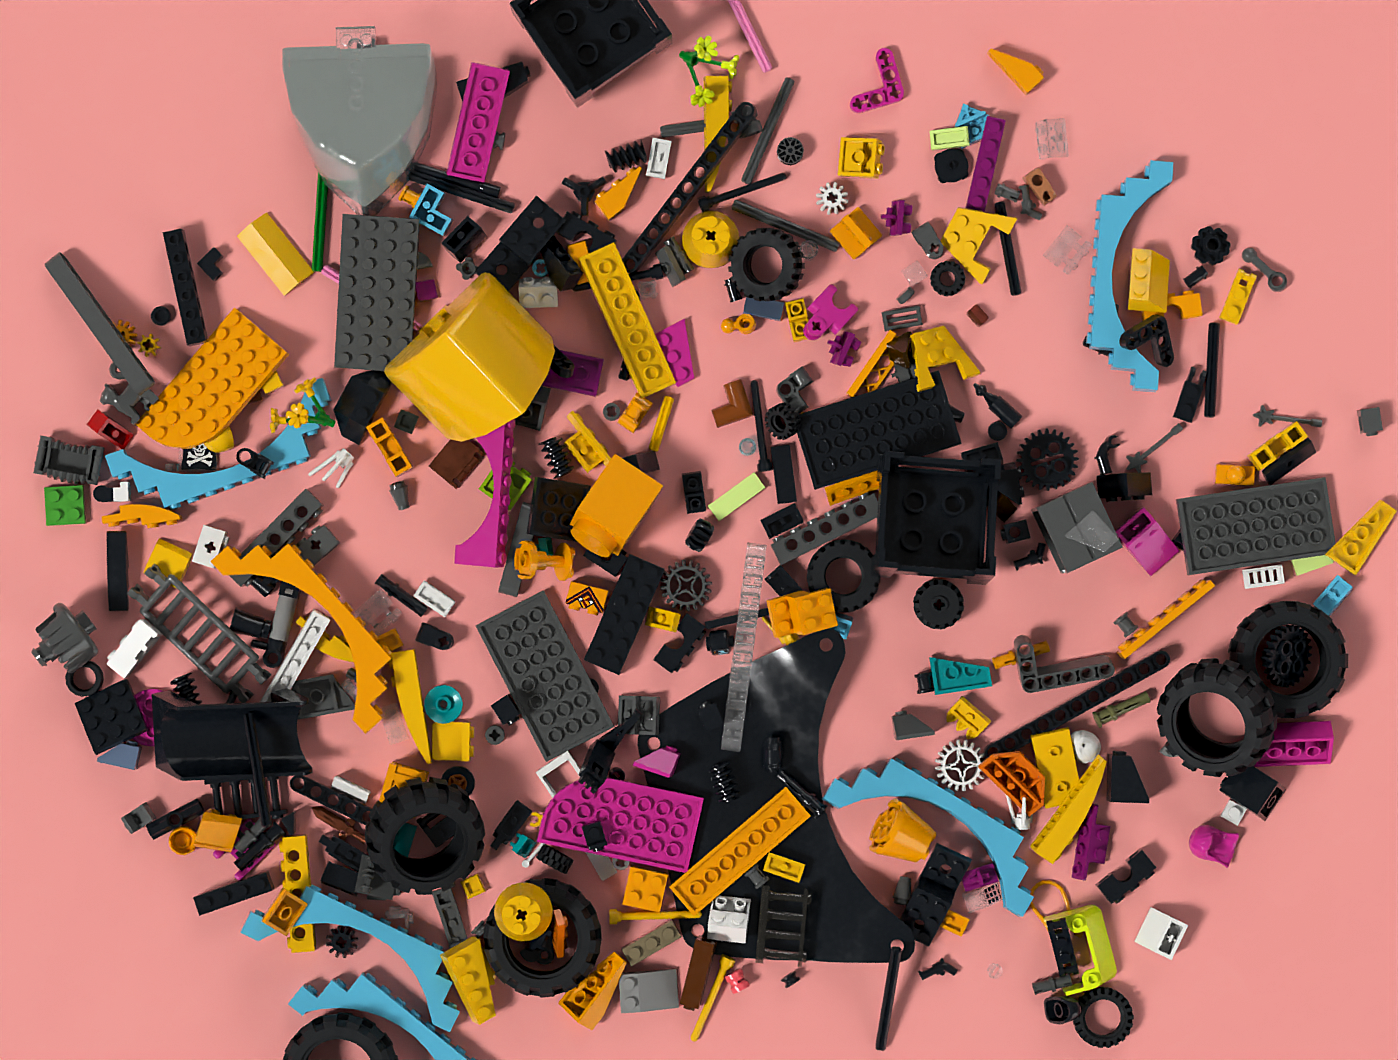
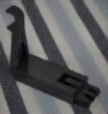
(601, 754)

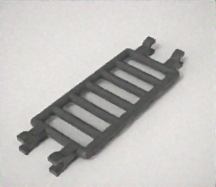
(137, 593)

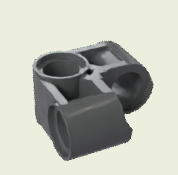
(797, 381)

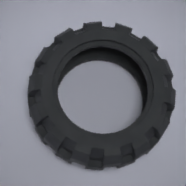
(1329, 643)
(1195, 747)
(437, 870)
(569, 975)
(344, 1027)

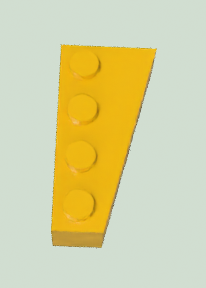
(469, 975)

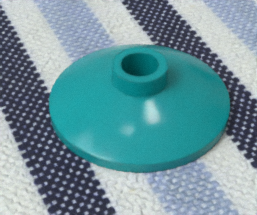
(434, 709)

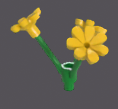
(299, 414)

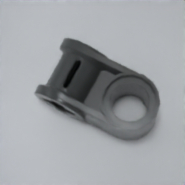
(926, 238)

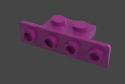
(1091, 844)

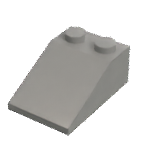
(648, 990)

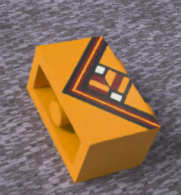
(586, 597)

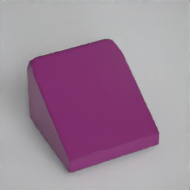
(426, 290)

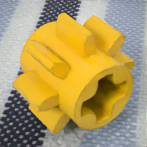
(147, 340)

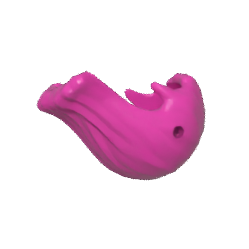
(1213, 844)

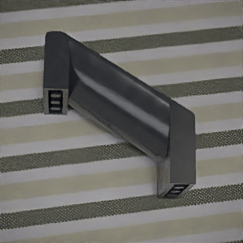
(213, 742)

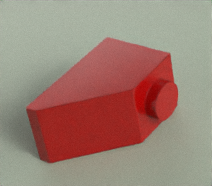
(110, 429)

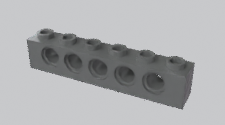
(314, 509)
(784, 554)

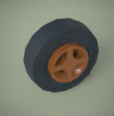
(464, 778)

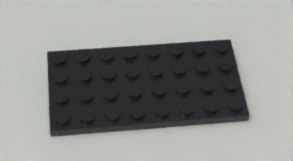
(854, 433)

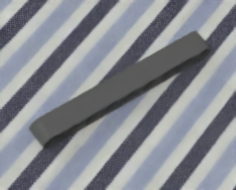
(99, 323)

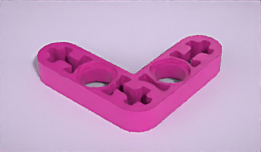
(885, 91)

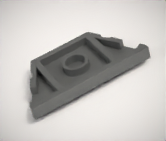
(324, 696)

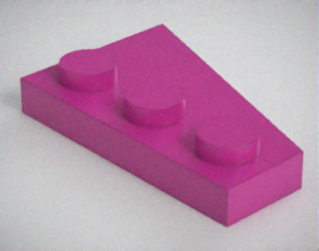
(676, 351)

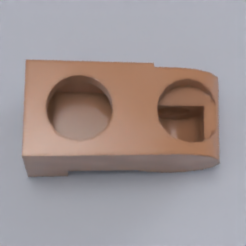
(1040, 186)

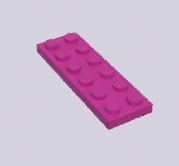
(477, 122)

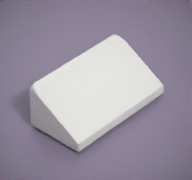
(350, 789)

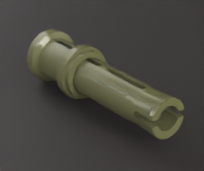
(1112, 712)

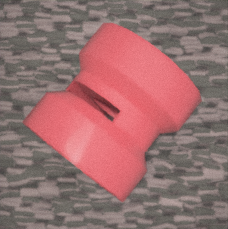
(737, 981)

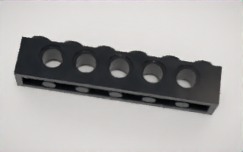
(185, 287)

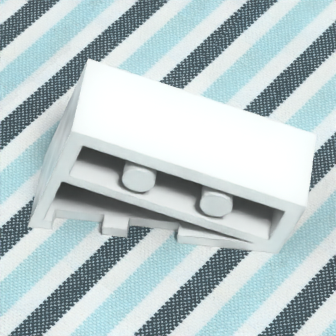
(133, 648)

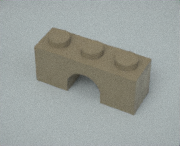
(651, 943)

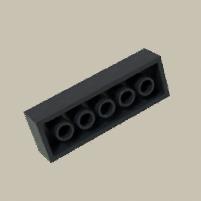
(624, 614)

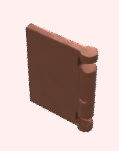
(456, 461)

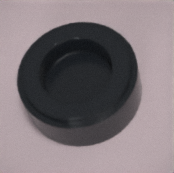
(161, 316)

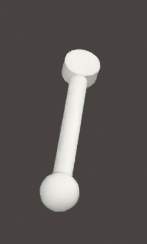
(525, 863)

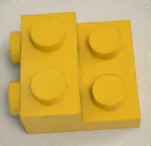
(860, 157)

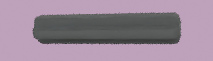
(682, 128)

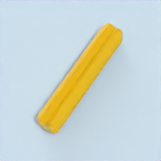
(661, 423)

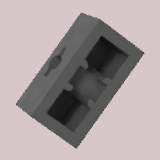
(327, 544)

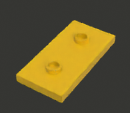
(1057, 762)

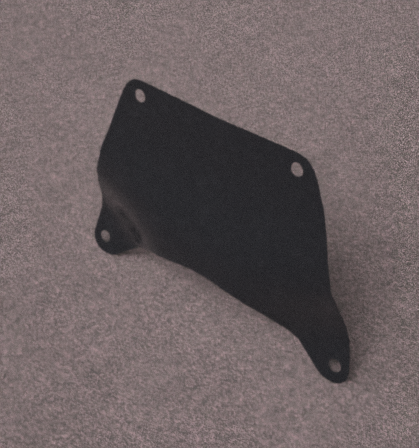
(785, 702)

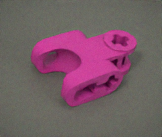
(827, 315)

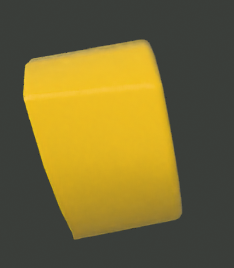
(474, 362)

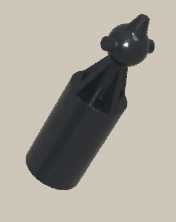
(998, 406)

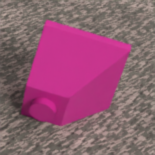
(660, 761)

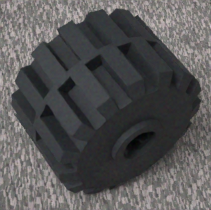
(928, 595)

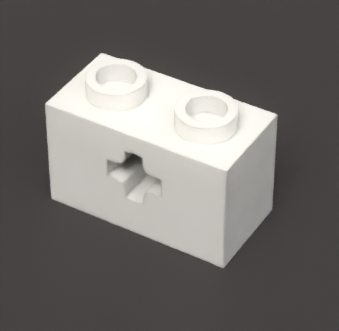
(206, 537)

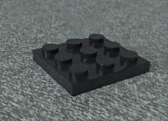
(554, 507)
(111, 716)

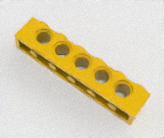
(300, 844)

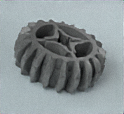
(697, 598)

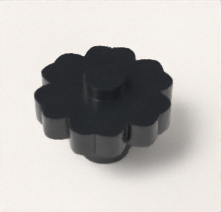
(1210, 245)

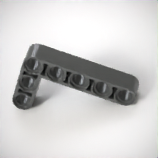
(1057, 670)

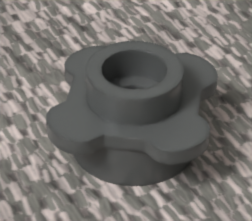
(462, 268)

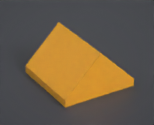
(284, 911)

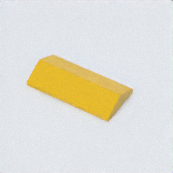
(275, 253)

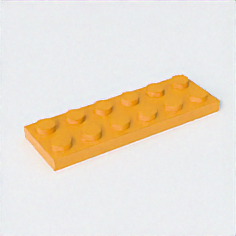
(1170, 613)

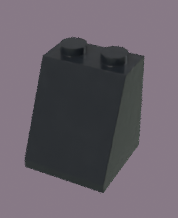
(1123, 780)
(1253, 791)

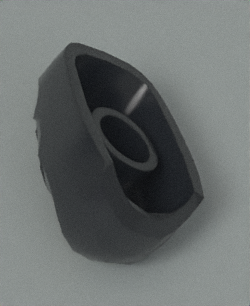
(1061, 1009)

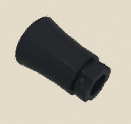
(250, 624)

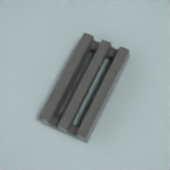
(886, 321)

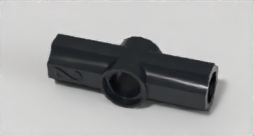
(164, 824)

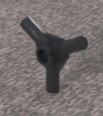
(584, 191)

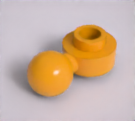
(729, 325)

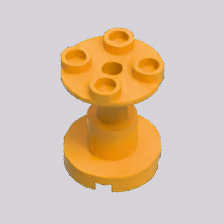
(529, 560)

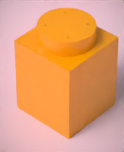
(614, 507)

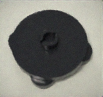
(951, 166)

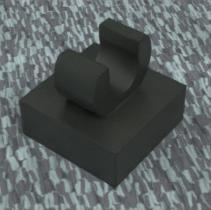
(406, 421)

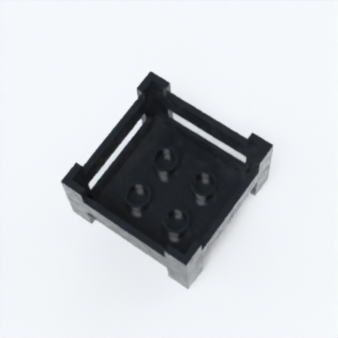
(591, 39)
(936, 518)

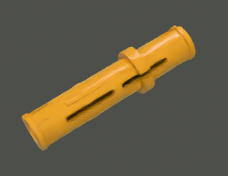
(1010, 658)

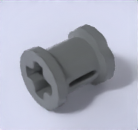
(1125, 624)
(756, 876)

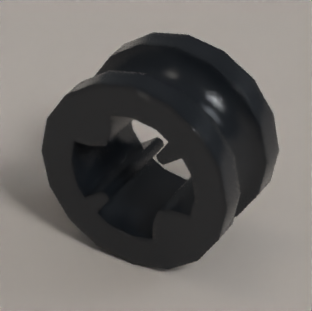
(790, 979)

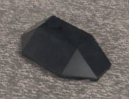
(360, 403)

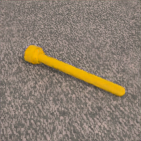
(616, 916)
(726, 962)

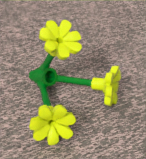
(705, 50)

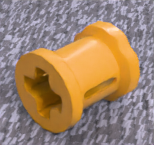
(409, 196)

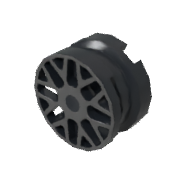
(790, 151)

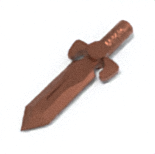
(338, 823)

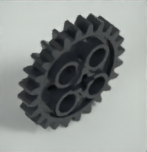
(1042, 442)
(1287, 656)

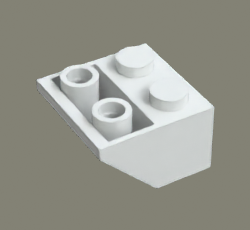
(729, 919)
(1161, 933)

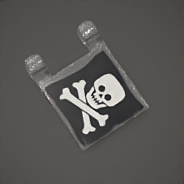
(194, 460)

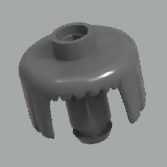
(66, 638)

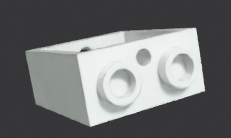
(554, 764)

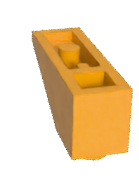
(1019, 71)

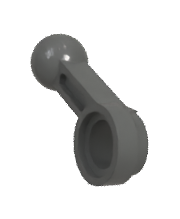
(1250, 256)

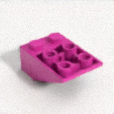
(1146, 541)

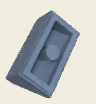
(764, 309)

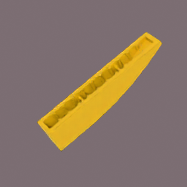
(715, 117)
(409, 692)
(1070, 814)

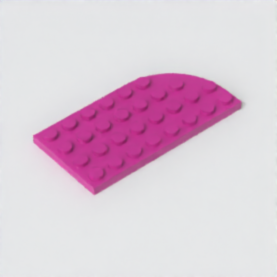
(637, 821)

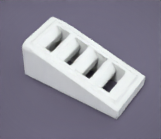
(1280, 576)

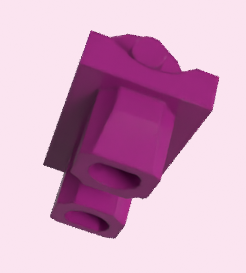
(894, 218)
(840, 347)
(979, 877)

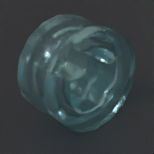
(741, 445)

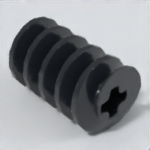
(626, 156)
(557, 457)
(185, 688)
(724, 782)

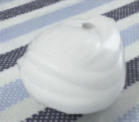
(1085, 746)

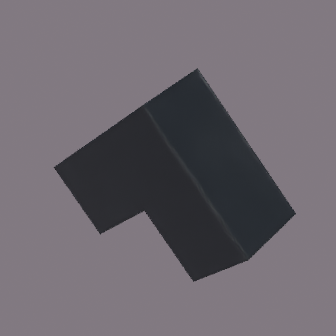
(208, 263)

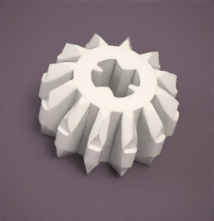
(835, 192)

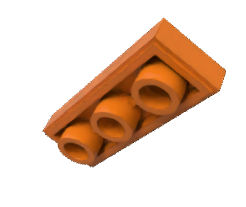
(559, 933)

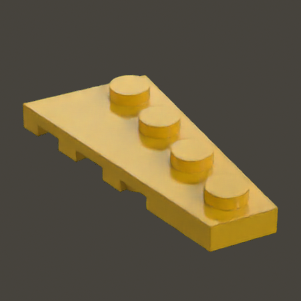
(1360, 540)

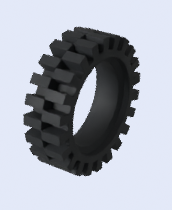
(1125, 1019)

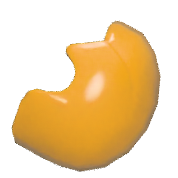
(182, 840)

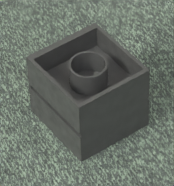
(1060, 516)

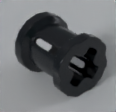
(924, 683)

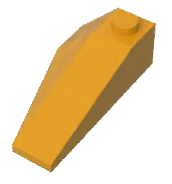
(592, 995)

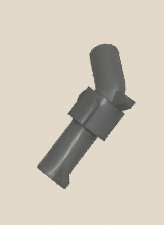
(1027, 204)

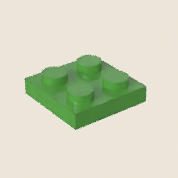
(64, 505)

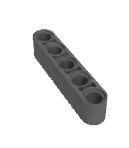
(510, 581)

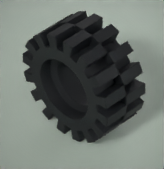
(951, 267)
(776, 425)
(554, 859)

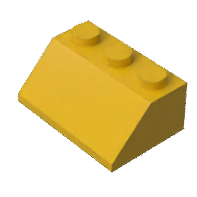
(1148, 281)

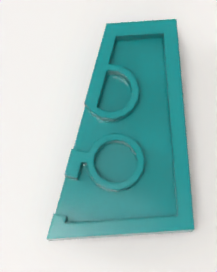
(958, 676)

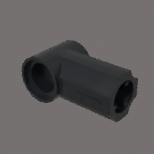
(264, 584)

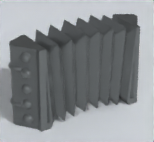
(68, 462)

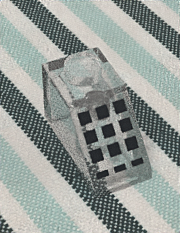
(982, 897)

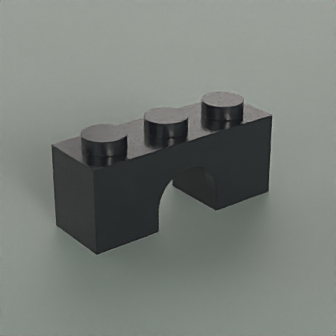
(575, 226)
(671, 658)
(1140, 867)

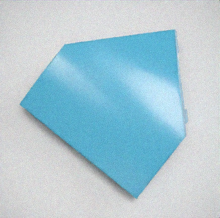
(974, 120)

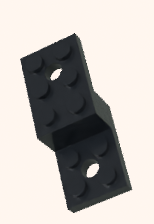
(522, 243)
(934, 892)

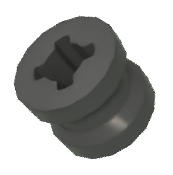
(497, 733)

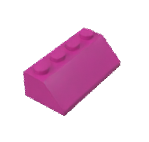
(1300, 744)

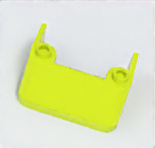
(1090, 919)

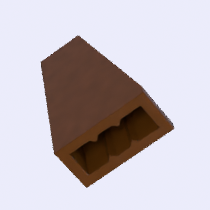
(698, 972)

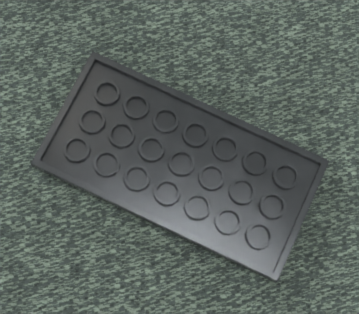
(375, 290)
(1256, 526)
(544, 676)

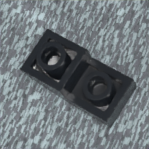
(693, 492)

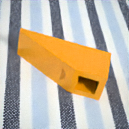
(616, 199)

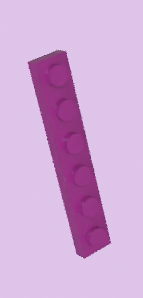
(985, 163)

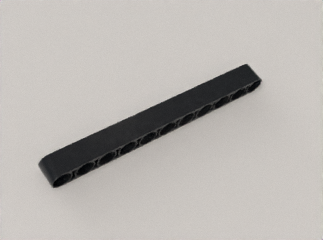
(697, 183)
(1083, 697)

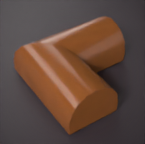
(738, 406)

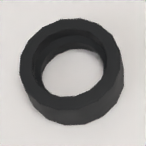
(94, 689)

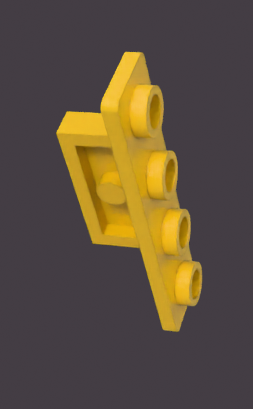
(585, 446)

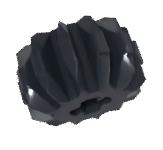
(699, 535)
(345, 936)

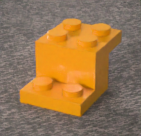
(802, 612)

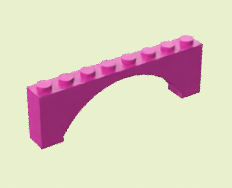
(489, 542)

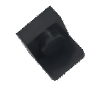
(594, 836)

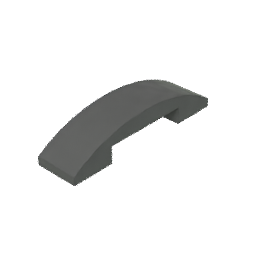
(450, 916)

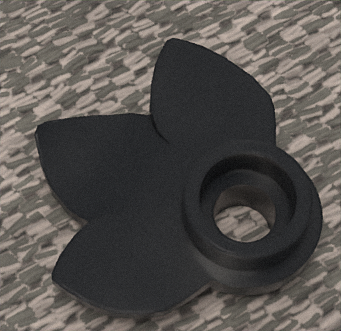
(536, 954)

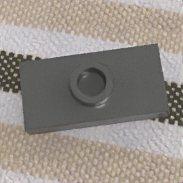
(670, 265)

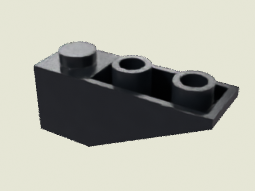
(560, 266)

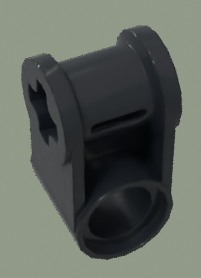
(255, 462)
(431, 636)

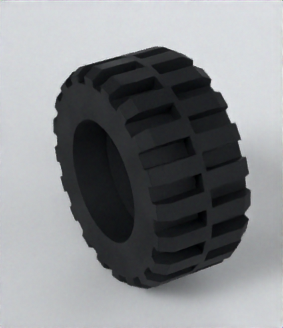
(742, 270)
(844, 549)

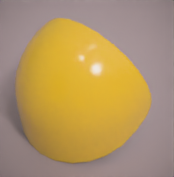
(222, 443)

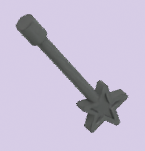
(1266, 416)
(1137, 460)

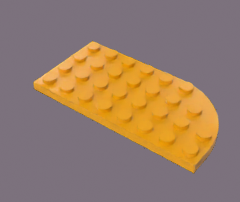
(213, 385)

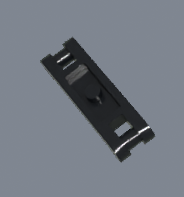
(1062, 947)

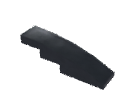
(117, 571)

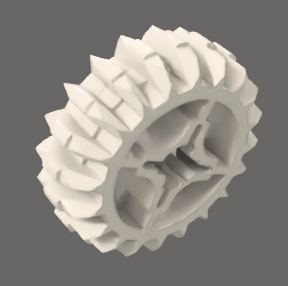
(944, 767)

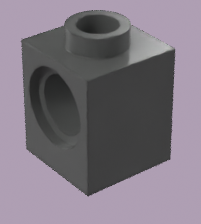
(1370, 421)

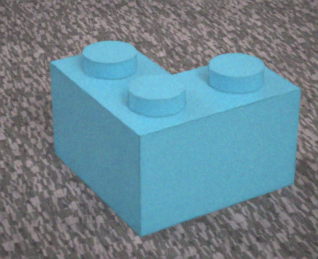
(427, 211)

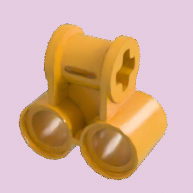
(635, 413)

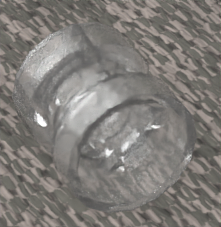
(810, 248)

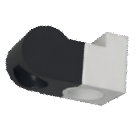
(117, 494)

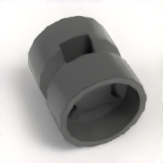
(753, 128)

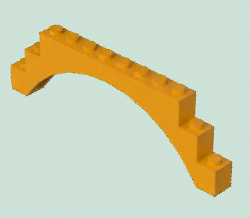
(366, 651)

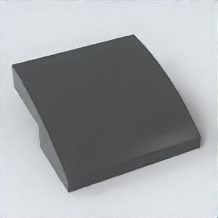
(649, 706)

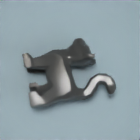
(128, 399)

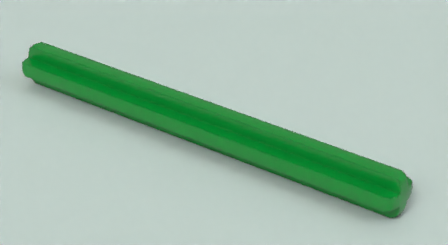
(319, 228)

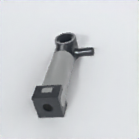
(281, 625)

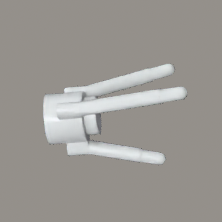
(342, 458)
(1022, 821)

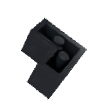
(1124, 485)

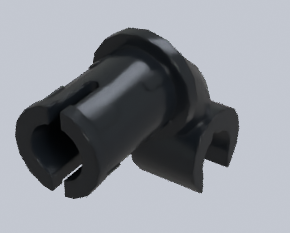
(1102, 455)

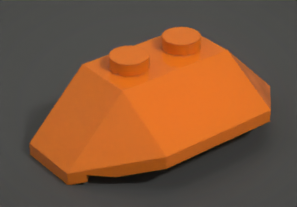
(1016, 778)

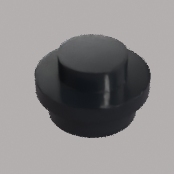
(997, 431)

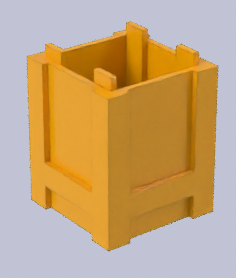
(398, 774)

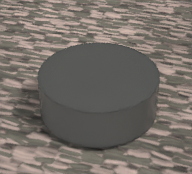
(905, 295)

